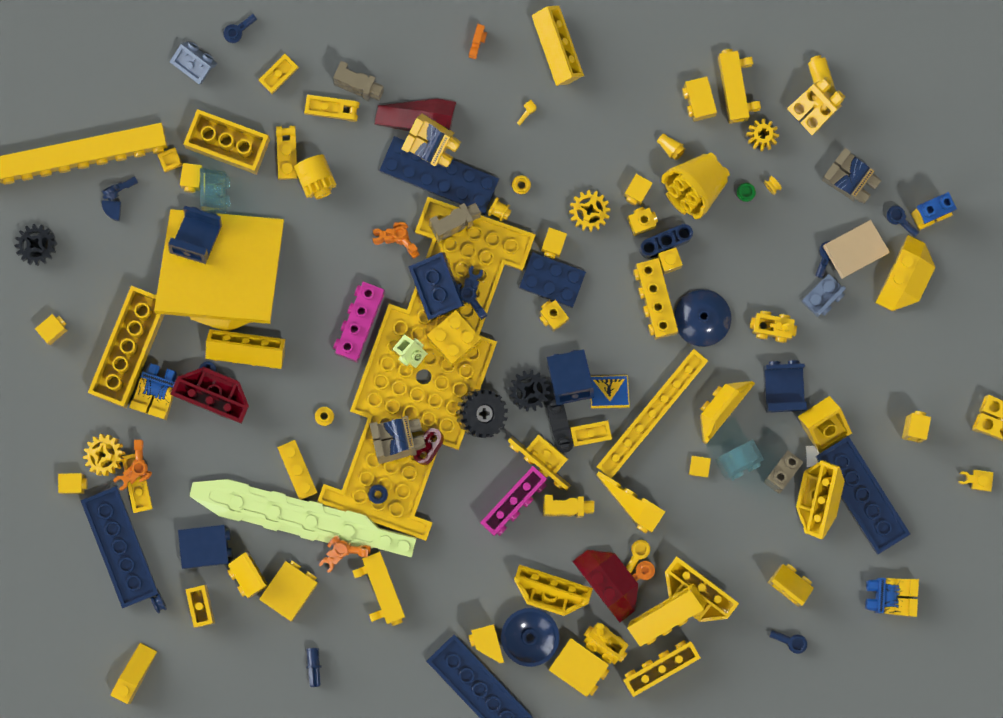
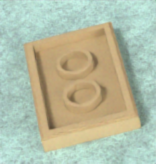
(856, 249)

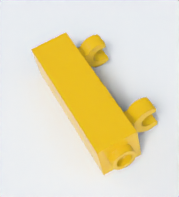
(733, 86)
(383, 588)

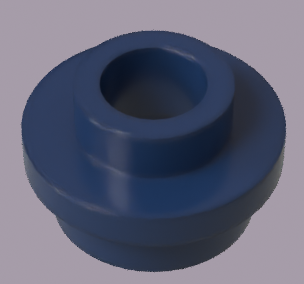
(373, 489)

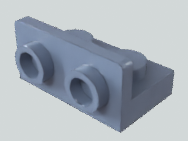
(193, 61)
(823, 295)

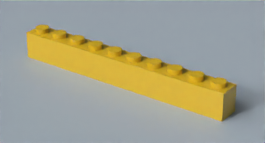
(82, 153)

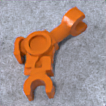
(399, 235)
(137, 469)
(340, 549)

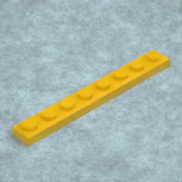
(652, 414)

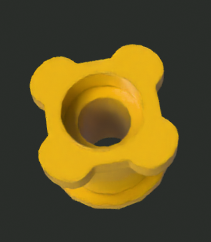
(499, 210)

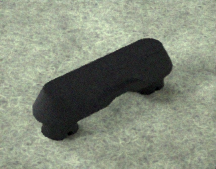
(560, 426)

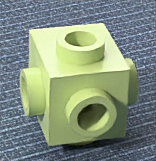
(410, 351)

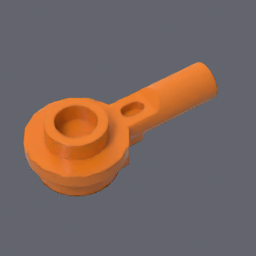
(645, 570)

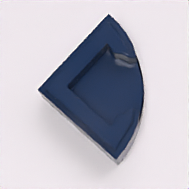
(112, 209)

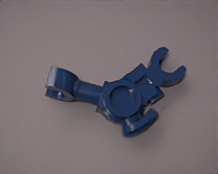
(469, 291)

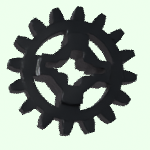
(30, 250)
(537, 395)

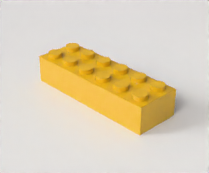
(127, 348)

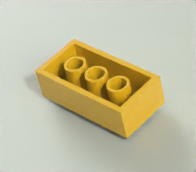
(226, 141)

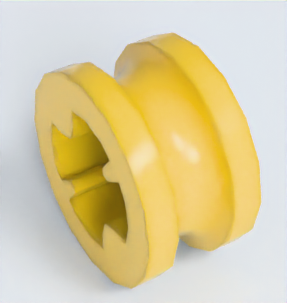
(772, 185)

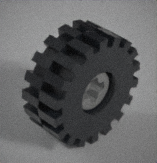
(475, 403)

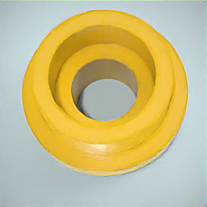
(525, 180)
(328, 421)

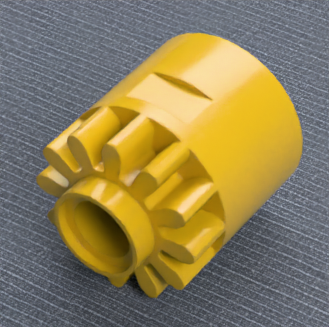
(315, 176)

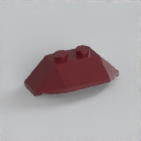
(212, 393)
(610, 581)

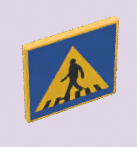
(610, 391)

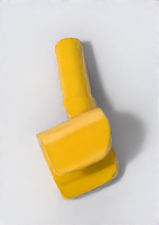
(530, 107)

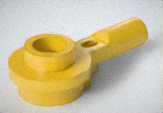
(640, 550)

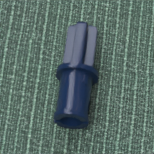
(314, 667)

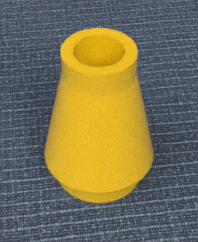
(672, 147)

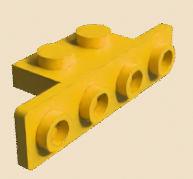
(545, 456)

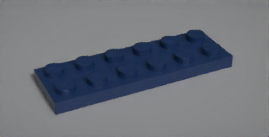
(456, 182)
(865, 497)
(119, 547)
(474, 682)

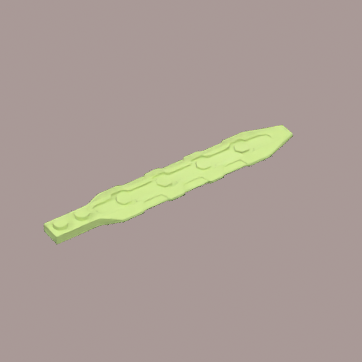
(296, 516)

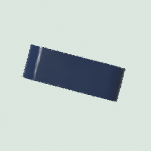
(673, 234)

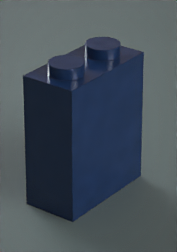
(570, 377)
(204, 546)

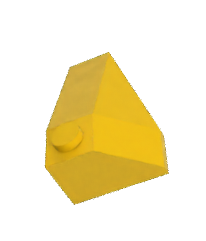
(641, 511)

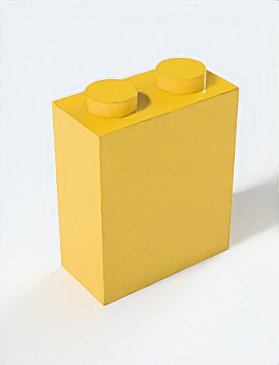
(289, 590)
(579, 668)

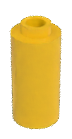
(819, 70)

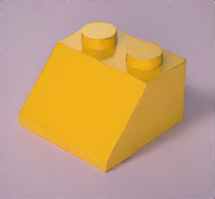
(825, 424)
(247, 575)
(791, 585)
(486, 642)

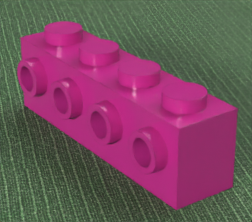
(359, 322)
(513, 501)

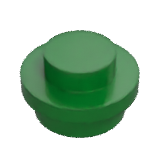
(746, 192)

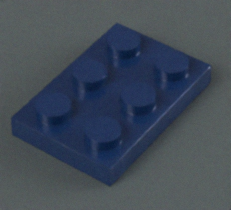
(552, 280)
(436, 286)

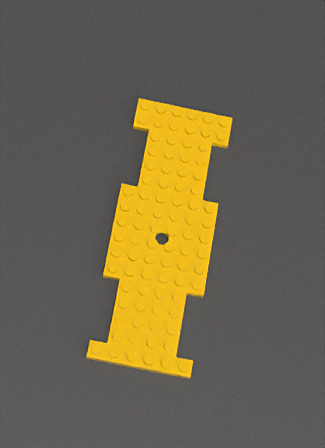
(391, 388)

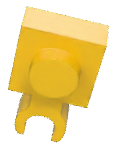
(979, 480)

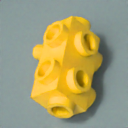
(780, 327)
(605, 643)

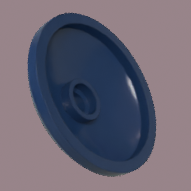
(700, 331)
(530, 622)

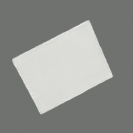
(811, 452)

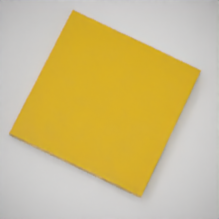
(235, 280)

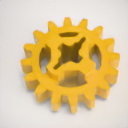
(598, 214)
(101, 463)

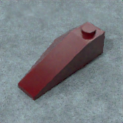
(404, 114)

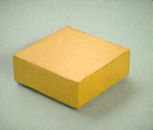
(169, 159)
(699, 466)

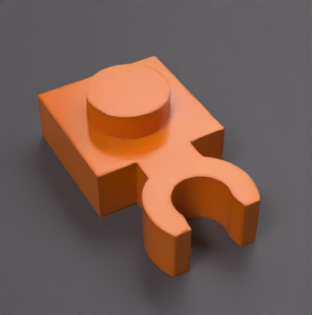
(479, 37)

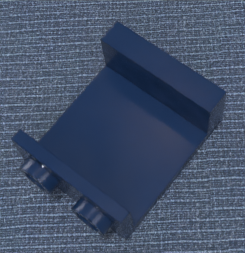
(196, 235)
(784, 387)

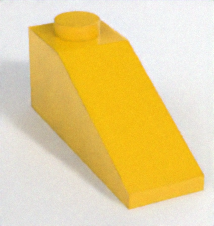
(133, 674)

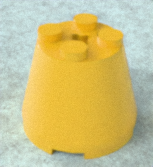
(695, 184)

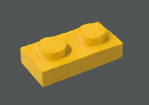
(278, 73)
(591, 433)

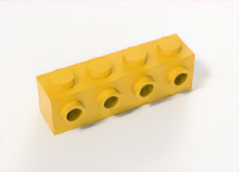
(557, 45)
(656, 298)
(245, 349)
(667, 615)
(662, 668)

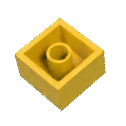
(454, 338)

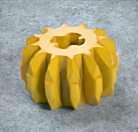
(755, 131)

